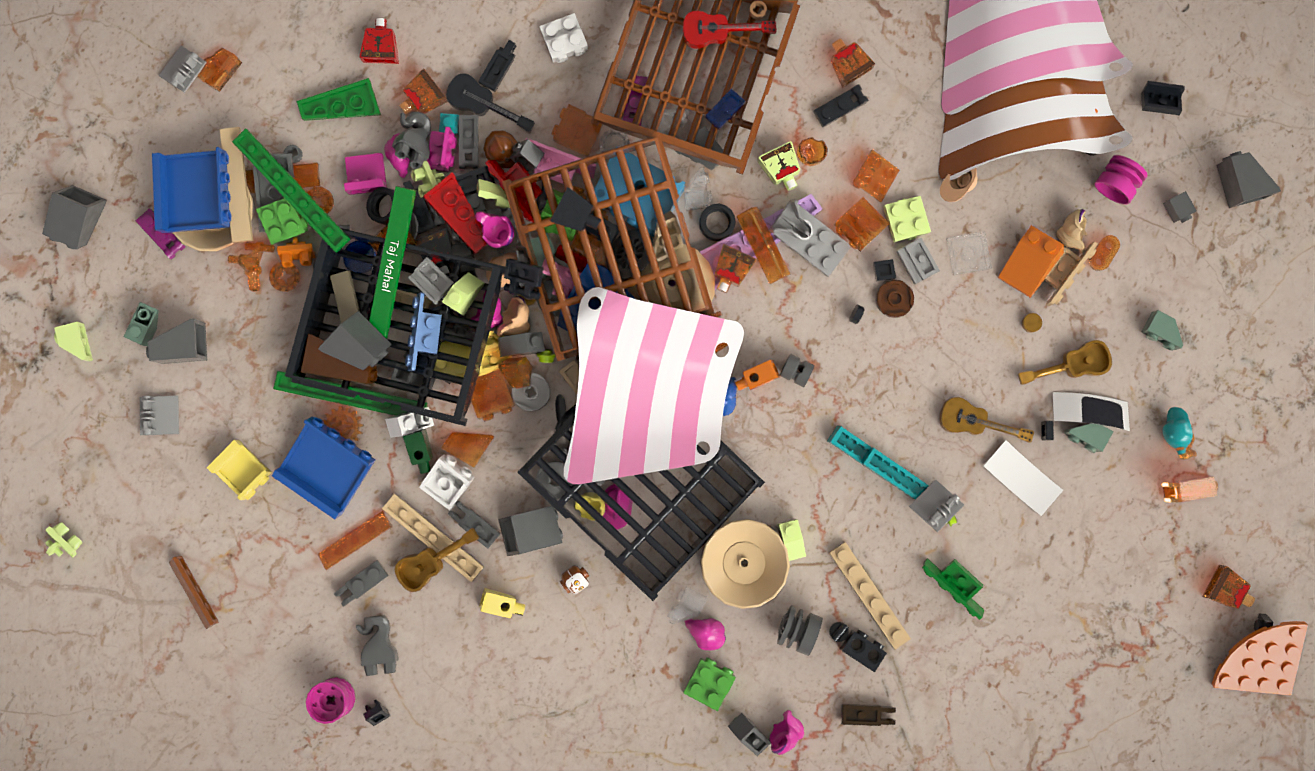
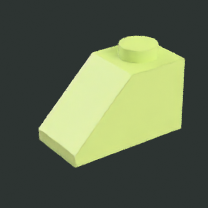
(463, 293)
(74, 339)
(792, 539)

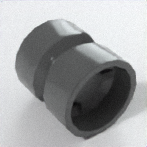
(790, 368)

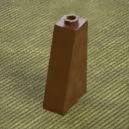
(324, 365)

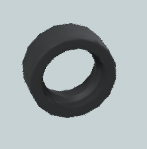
(373, 204)
(714, 208)

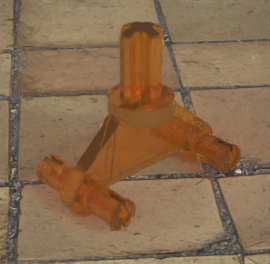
(251, 262)

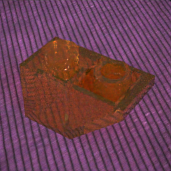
(516, 371)

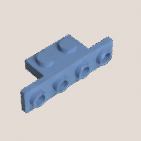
(424, 332)

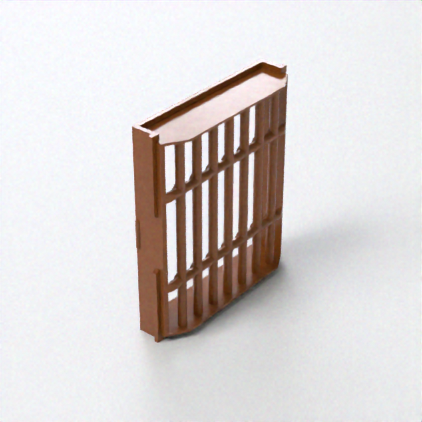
(669, 141)
(613, 201)

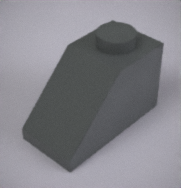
(521, 344)
(749, 734)

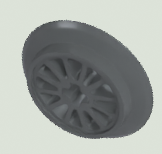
(621, 257)

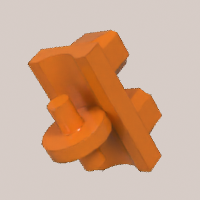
(295, 251)

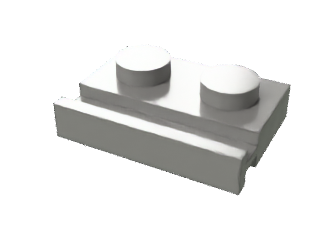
(917, 261)
(431, 280)

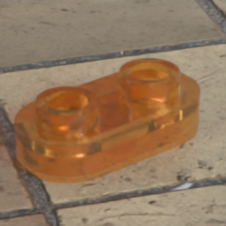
(1104, 254)

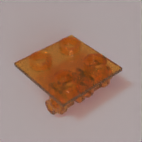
(876, 176)

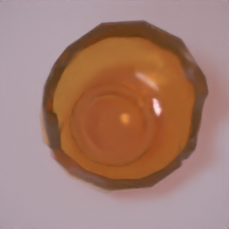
(811, 151)

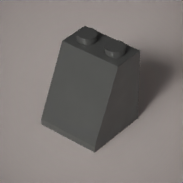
(1245, 179)
(72, 216)
(356, 343)
(180, 344)
(530, 531)

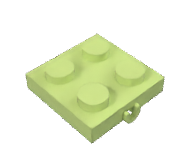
(907, 219)

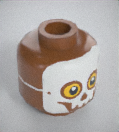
(574, 579)

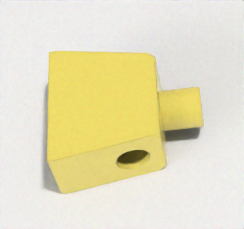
(492, 600)

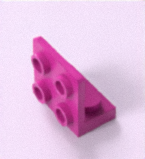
(441, 150)
(364, 173)

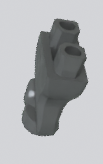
(413, 141)
(378, 648)

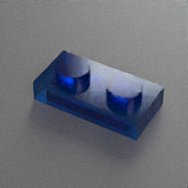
(725, 109)

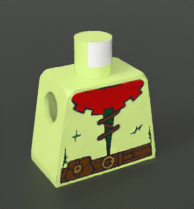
(781, 165)

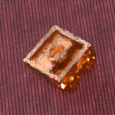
(576, 130)
(861, 224)
(491, 396)

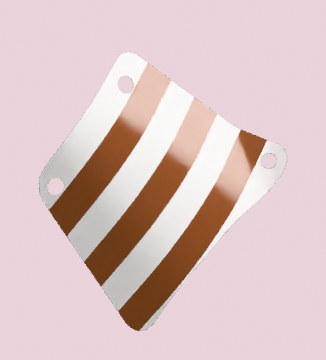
(1027, 119)

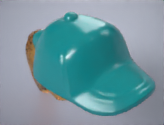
(1179, 432)

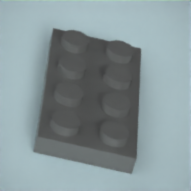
(264, 190)

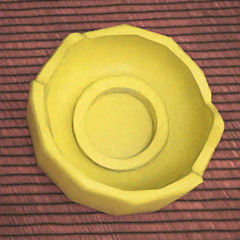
(595, 501)

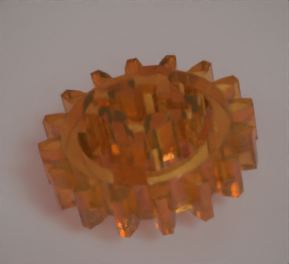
(341, 418)

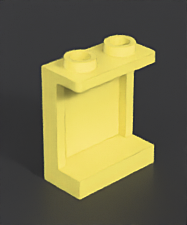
(240, 470)

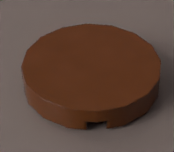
(895, 298)

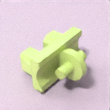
(429, 178)
(56, 534)

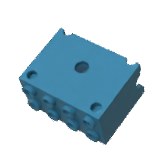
(638, 179)

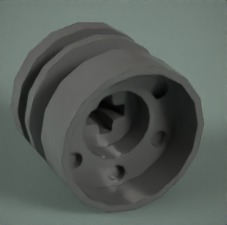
(799, 630)

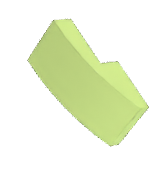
(491, 190)

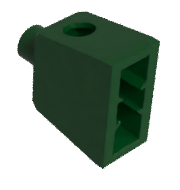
(419, 441)

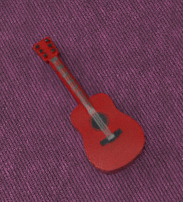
(706, 29)

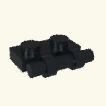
(524, 273)

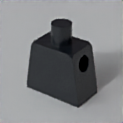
(575, 212)

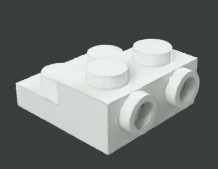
(564, 38)
(447, 481)

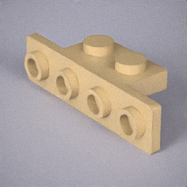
(1065, 269)

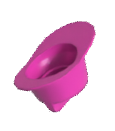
(623, 500)

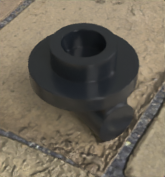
(839, 631)

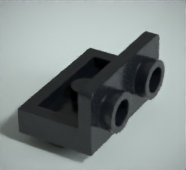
(1162, 98)

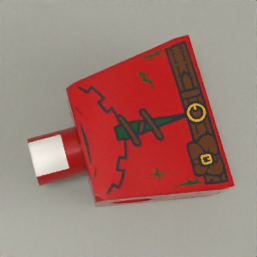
(379, 44)

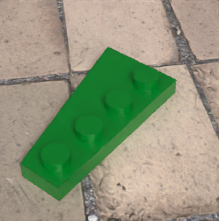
(343, 102)

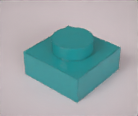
(451, 121)

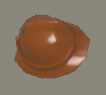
(499, 147)

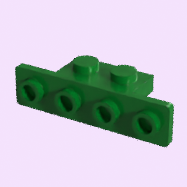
(958, 583)

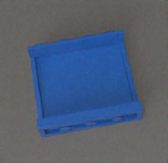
(191, 191)
(324, 467)

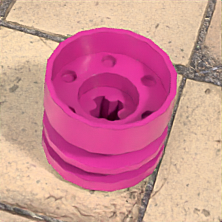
(1121, 179)
(320, 704)

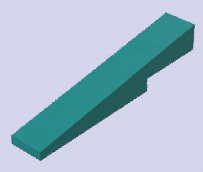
(877, 462)

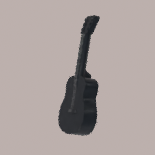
(467, 95)

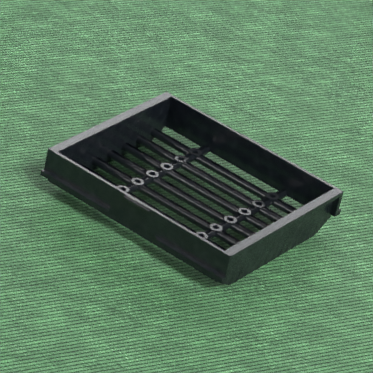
(317, 305)
(657, 519)

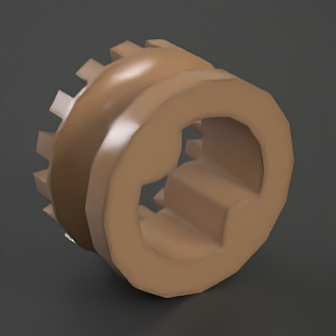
(758, 16)

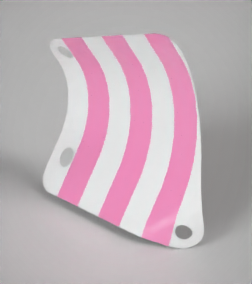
(1022, 42)
(646, 387)

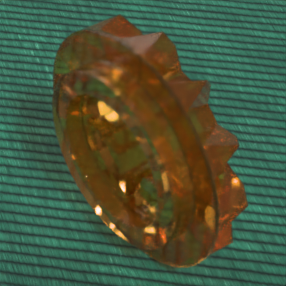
(327, 198)
(279, 284)

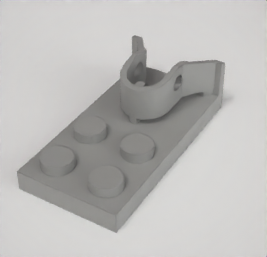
(809, 238)

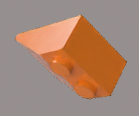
(1031, 261)

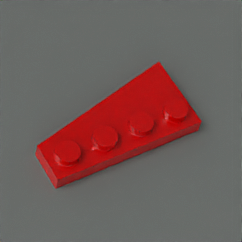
(452, 206)

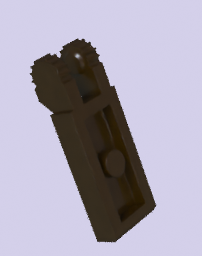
(865, 715)

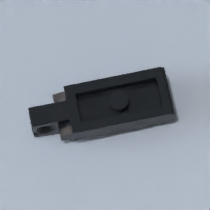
(498, 66)
(421, 211)

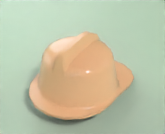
(955, 189)

